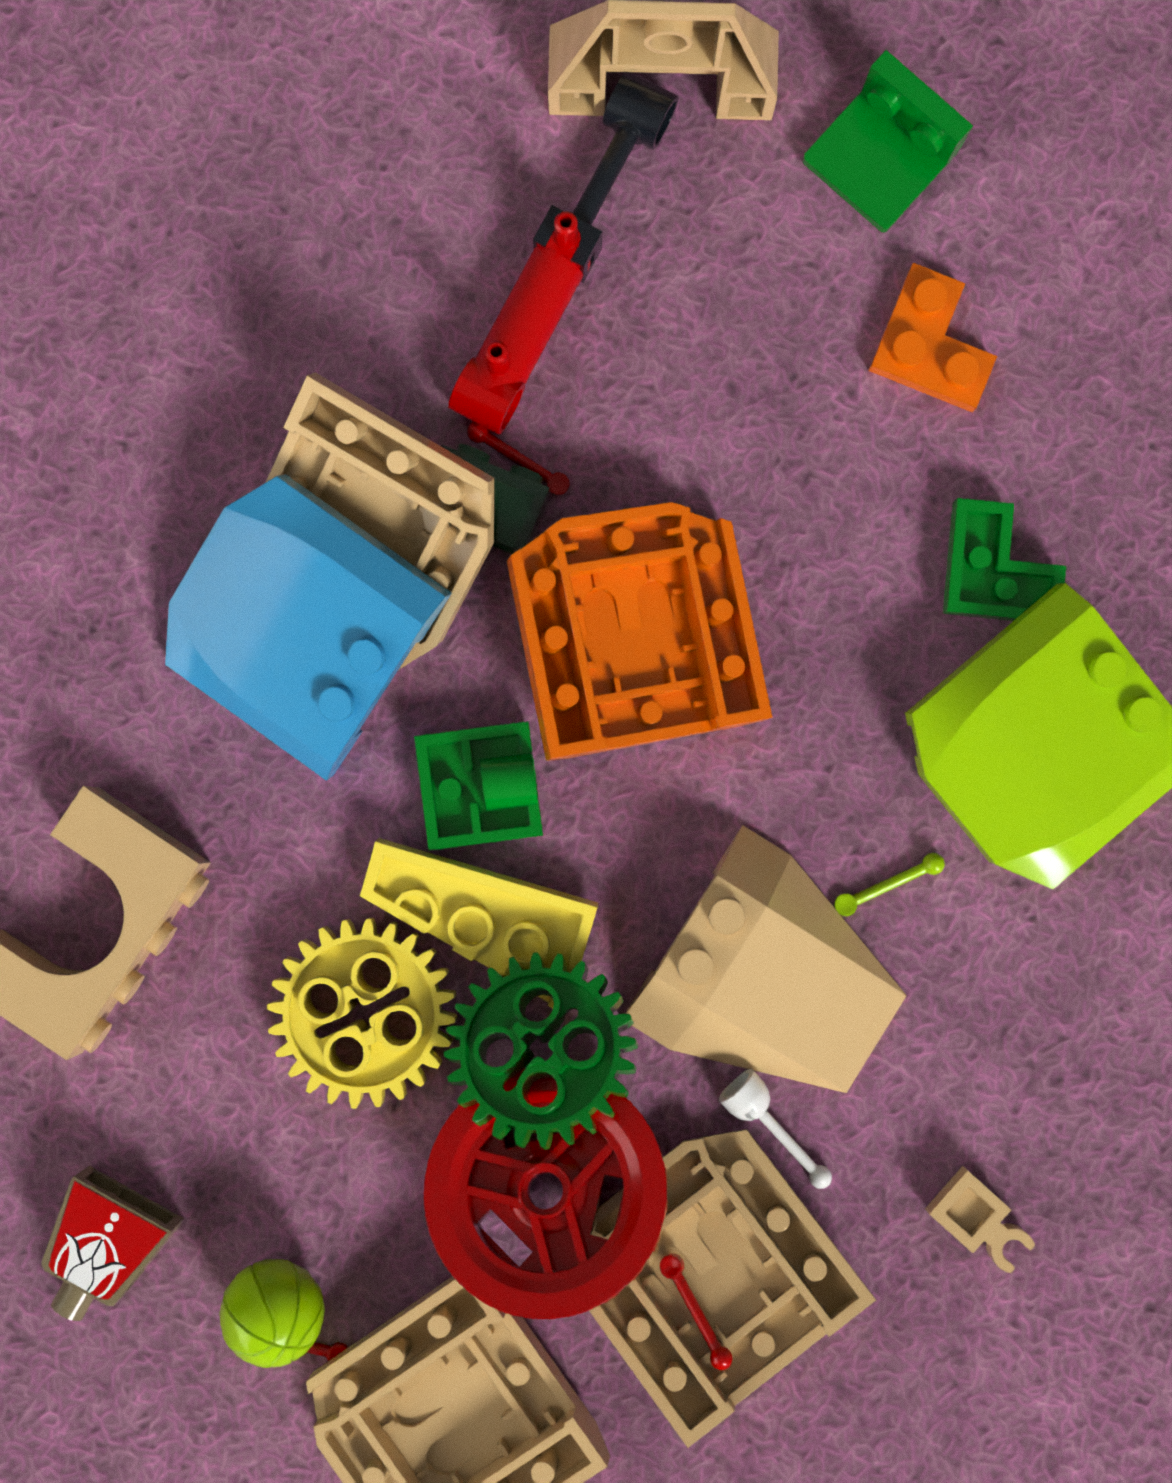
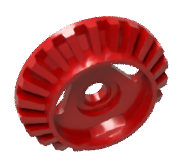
(568, 1266)

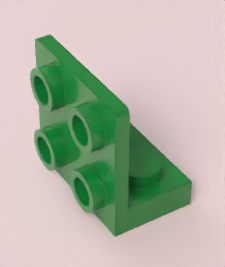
(888, 143)

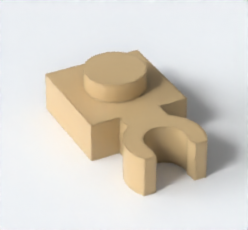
(975, 1216)

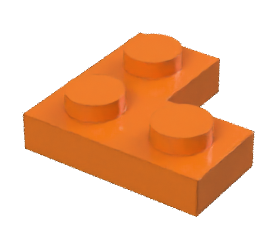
(919, 352)

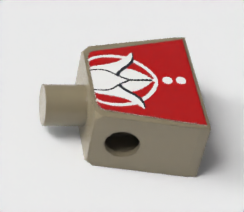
(103, 1241)

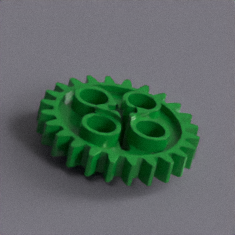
(580, 1084)

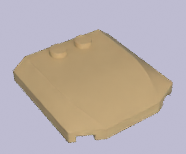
(393, 487)
(755, 1268)
(469, 1398)

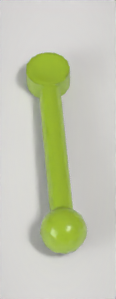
(847, 904)

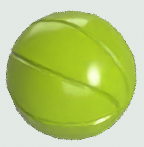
(271, 1313)

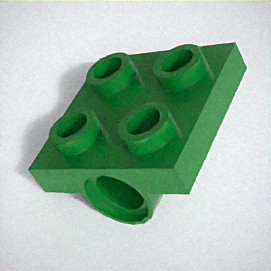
(478, 785)

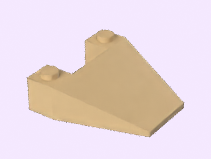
(664, 40)

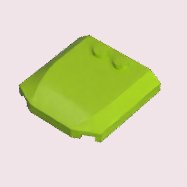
(1045, 740)

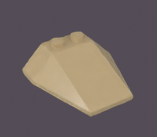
(768, 976)

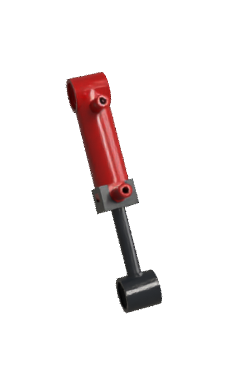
(561, 258)

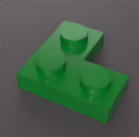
(979, 571)

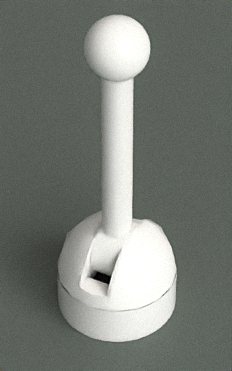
(749, 1100)

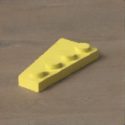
(477, 909)

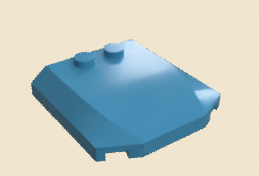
(297, 620)

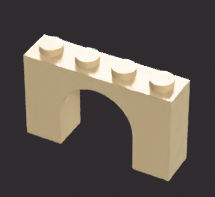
(154, 880)

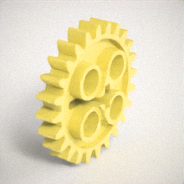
(385, 1058)

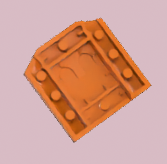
(636, 630)

